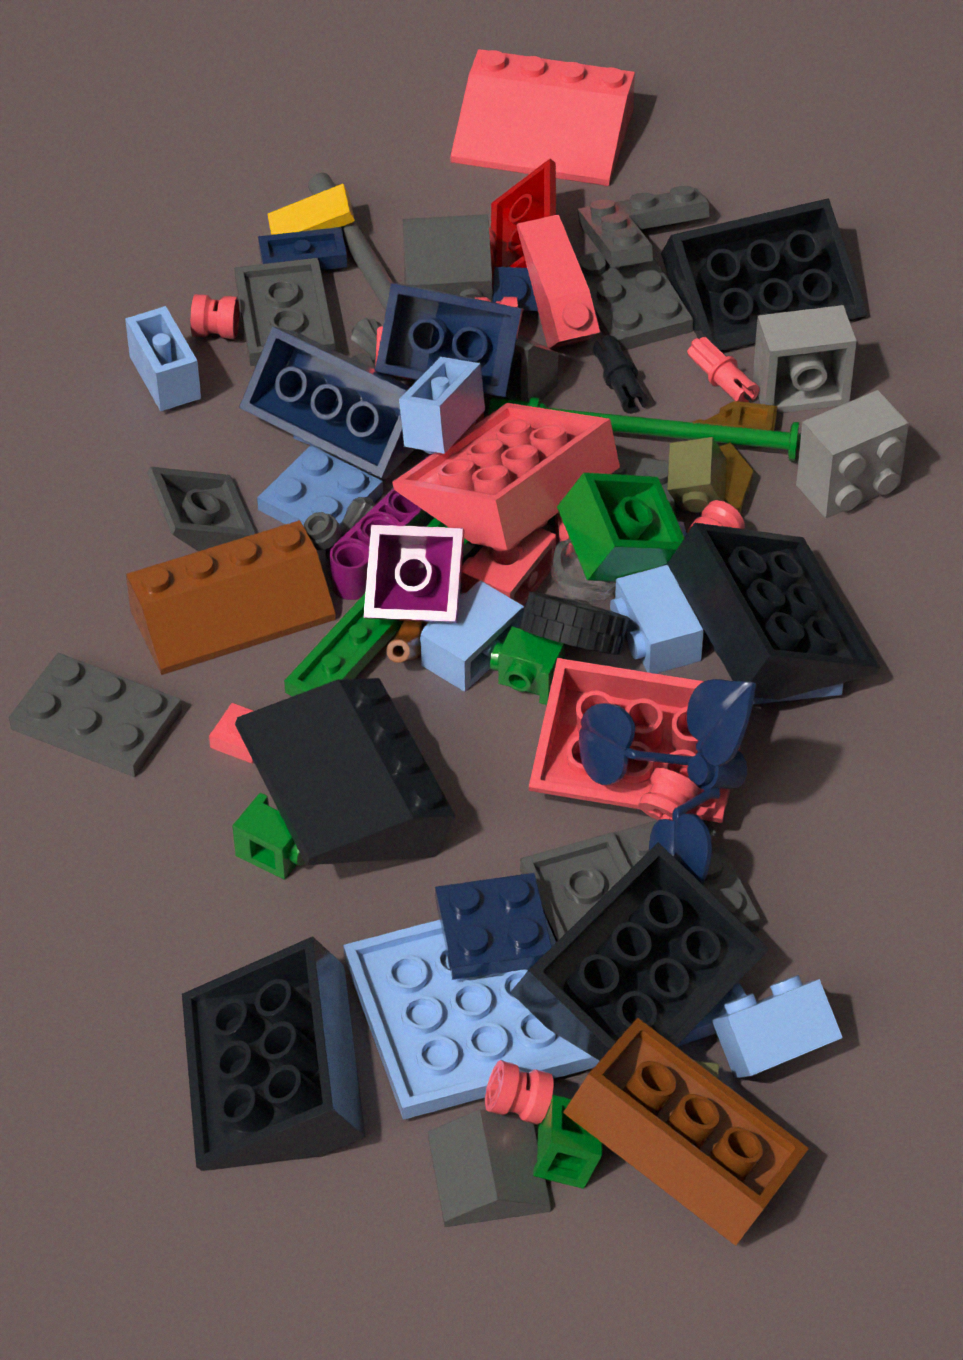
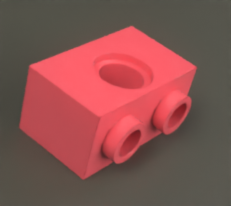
(513, 570)

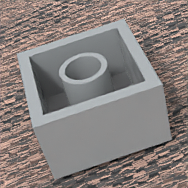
(804, 359)
(851, 454)

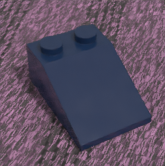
(436, 324)

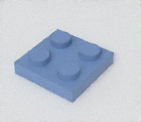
(315, 485)

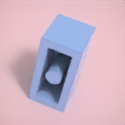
(163, 358)
(442, 405)
(661, 620)
(464, 649)
(776, 1027)

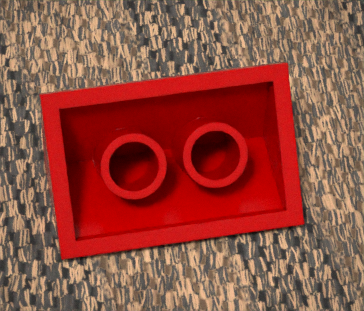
(526, 201)

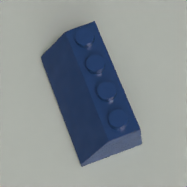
(329, 401)

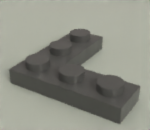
(617, 225)

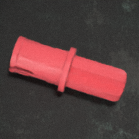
(722, 370)

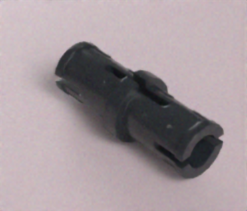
(620, 374)

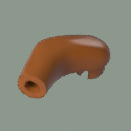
(407, 642)

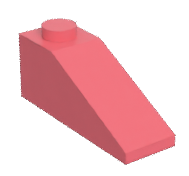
(557, 283)

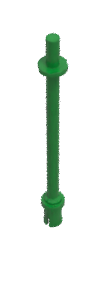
(684, 430)

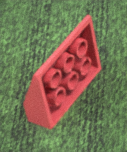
(540, 109)
(510, 472)
(660, 719)

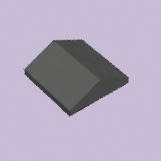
(200, 506)
(487, 1168)

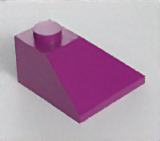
(414, 573)

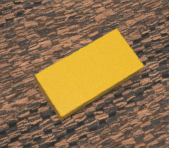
(321, 211)

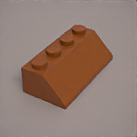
(230, 597)
(685, 1130)

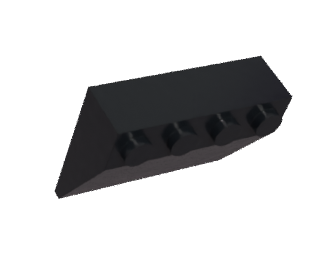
(761, 268)
(770, 610)
(347, 775)
(644, 951)
(272, 1061)

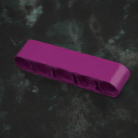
(351, 552)

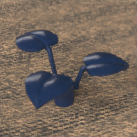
(715, 717)

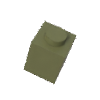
(696, 473)

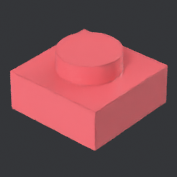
(226, 736)

